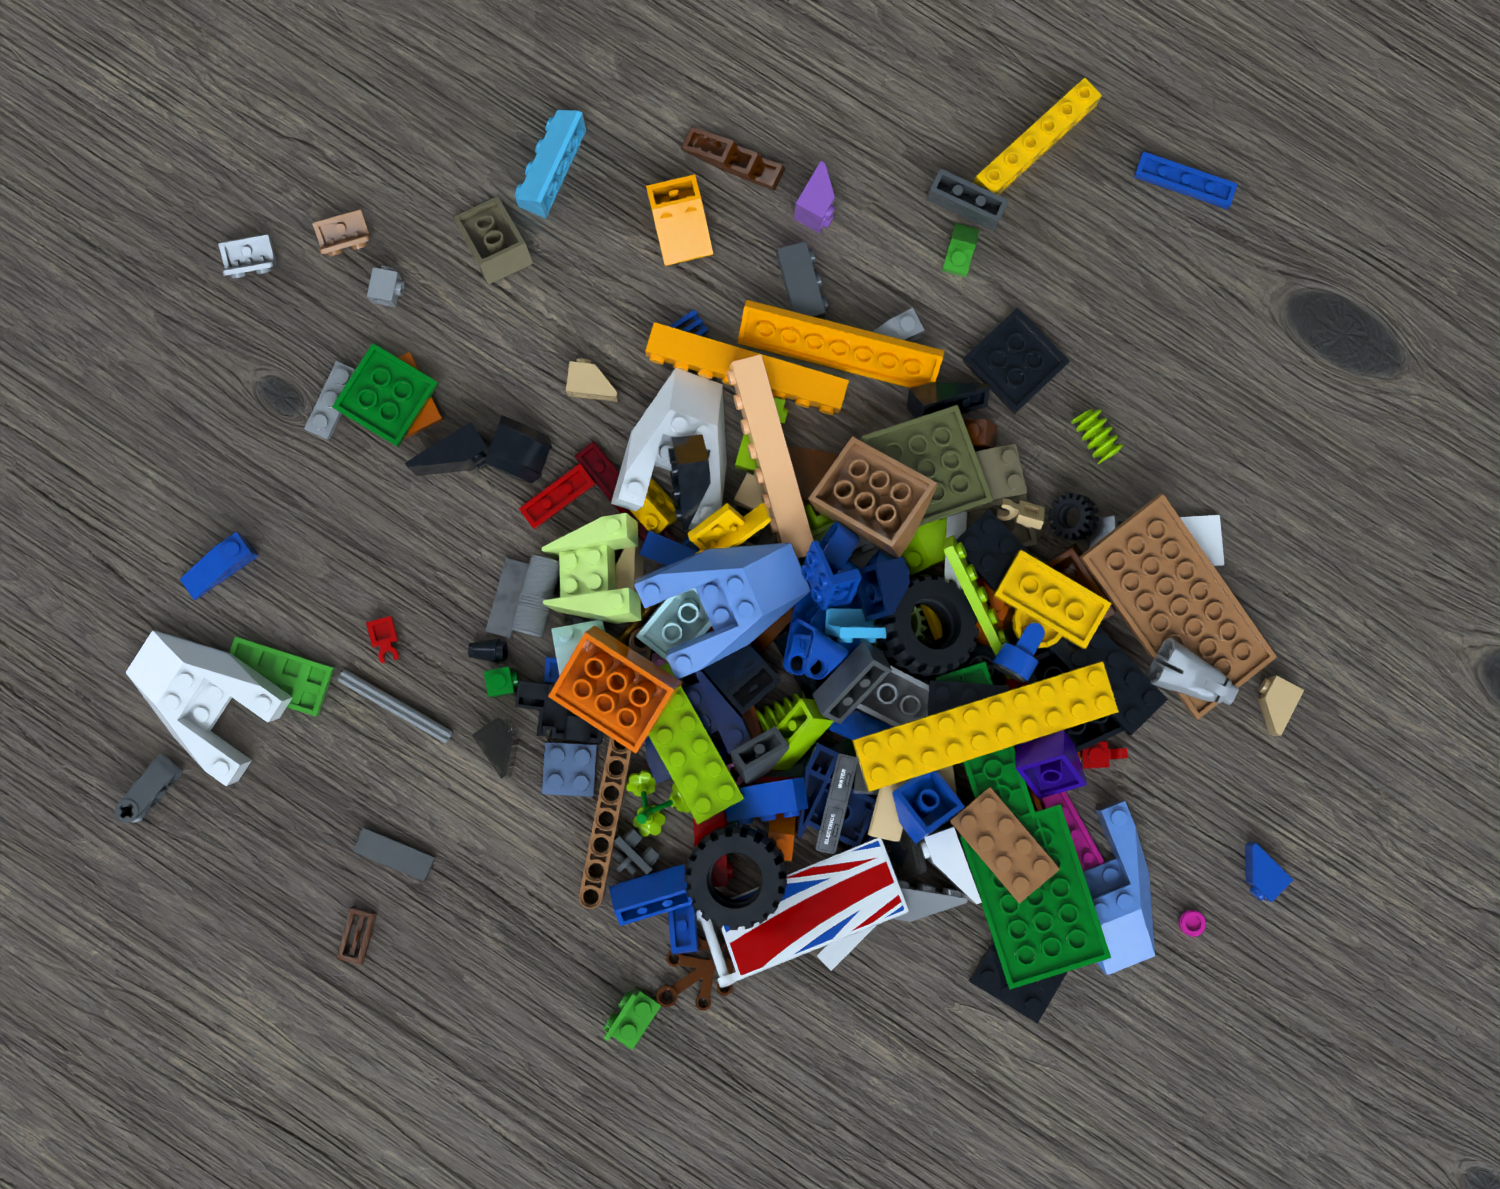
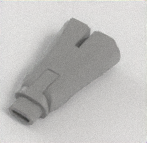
(1186, 673)

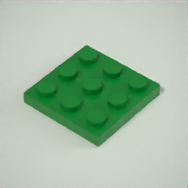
(385, 395)

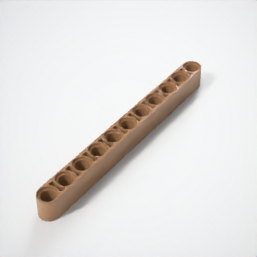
(614, 807)

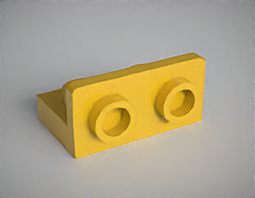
(657, 509)

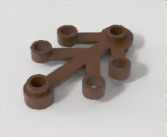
(704, 969)

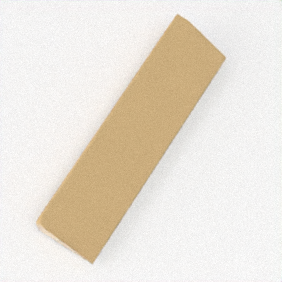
(885, 818)

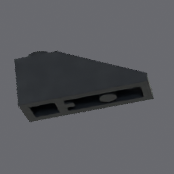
(939, 396)

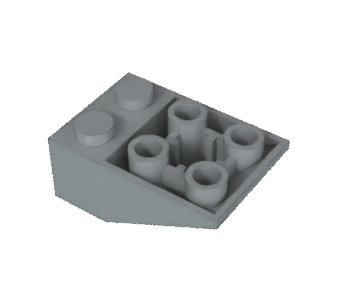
(926, 901)

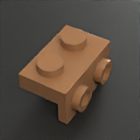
(342, 232)

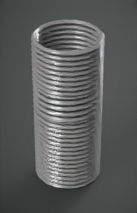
(537, 586)

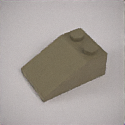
(493, 240)
(1002, 472)

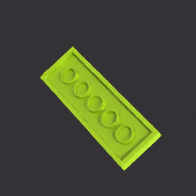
(693, 759)

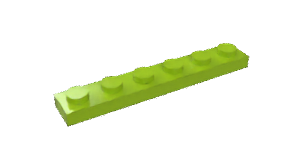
(976, 595)

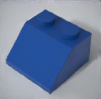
(925, 804)

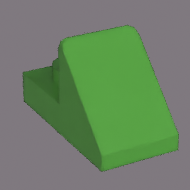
(960, 250)

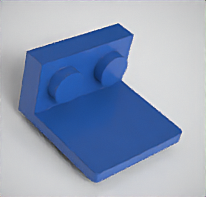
(828, 589)

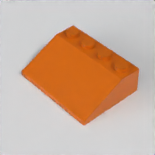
(614, 688)

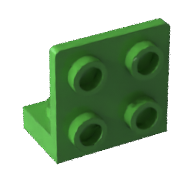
(633, 1019)

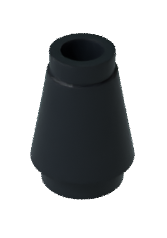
(489, 650)

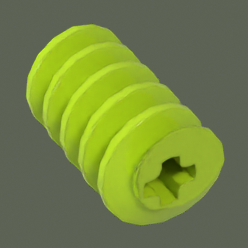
(1097, 434)
(774, 717)

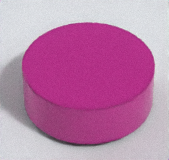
(1192, 923)

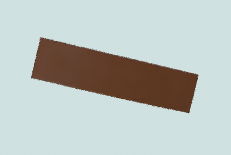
(732, 158)

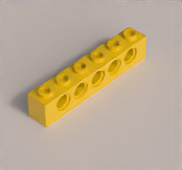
(1039, 138)

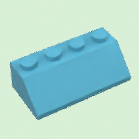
(551, 162)

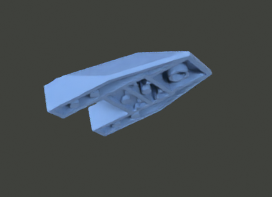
(740, 591)
(1122, 892)

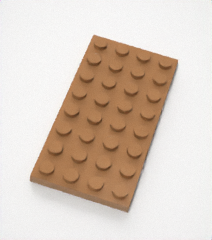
(1173, 591)

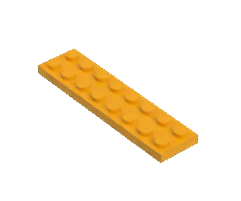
(838, 346)

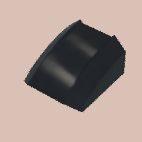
(518, 450)

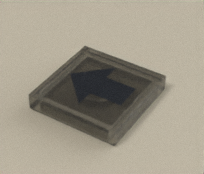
(905, 856)

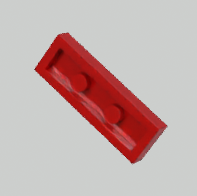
(557, 496)

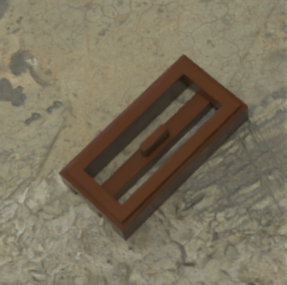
(366, 939)

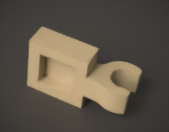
(1025, 513)

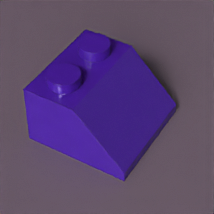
(1050, 764)

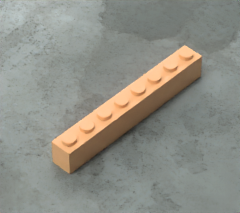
(770, 453)

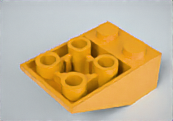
(679, 220)

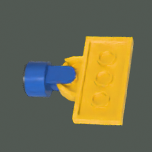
(1045, 610)

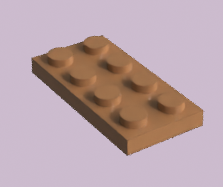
(1004, 845)

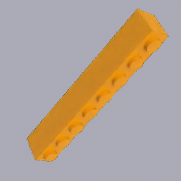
(713, 359)

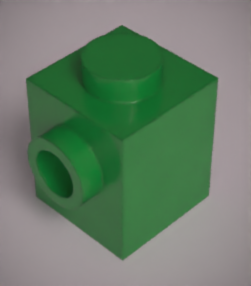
(501, 682)

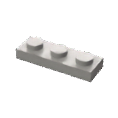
(324, 417)

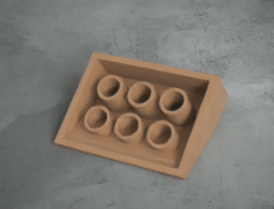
(874, 496)

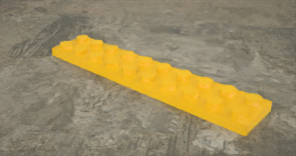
(985, 726)

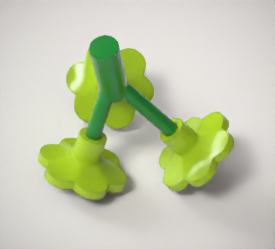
(649, 817)

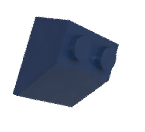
(883, 587)

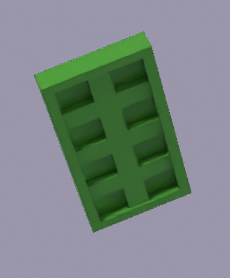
(295, 675)

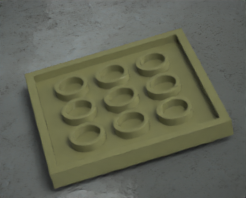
(943, 452)

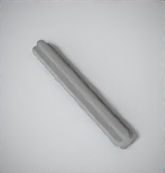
(395, 706)

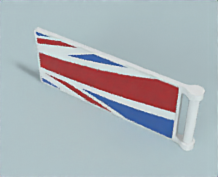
(816, 910)

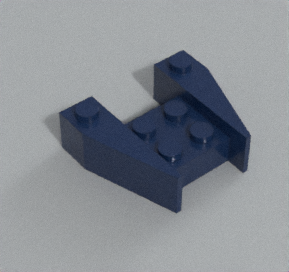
(716, 716)
(817, 779)

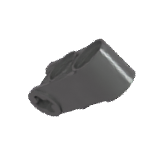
(148, 789)

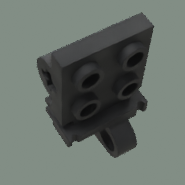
(553, 716)

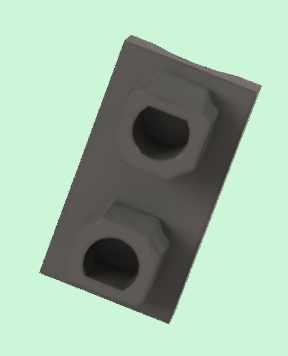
(627, 844)

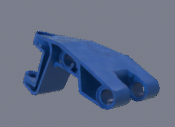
(807, 623)

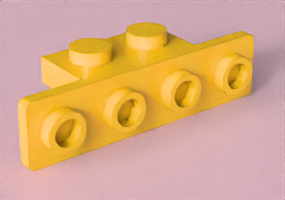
(729, 527)

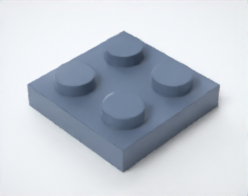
(569, 769)

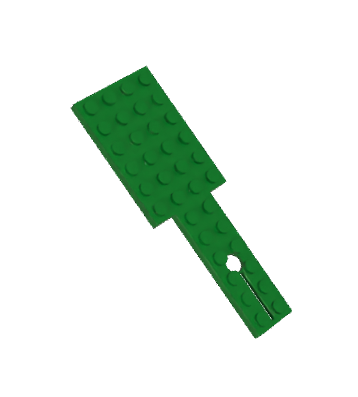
(1056, 923)

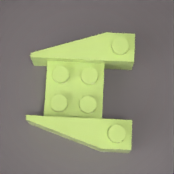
(589, 571)

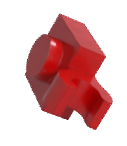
(1098, 755)

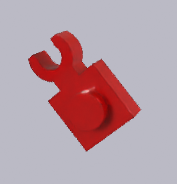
(382, 635)

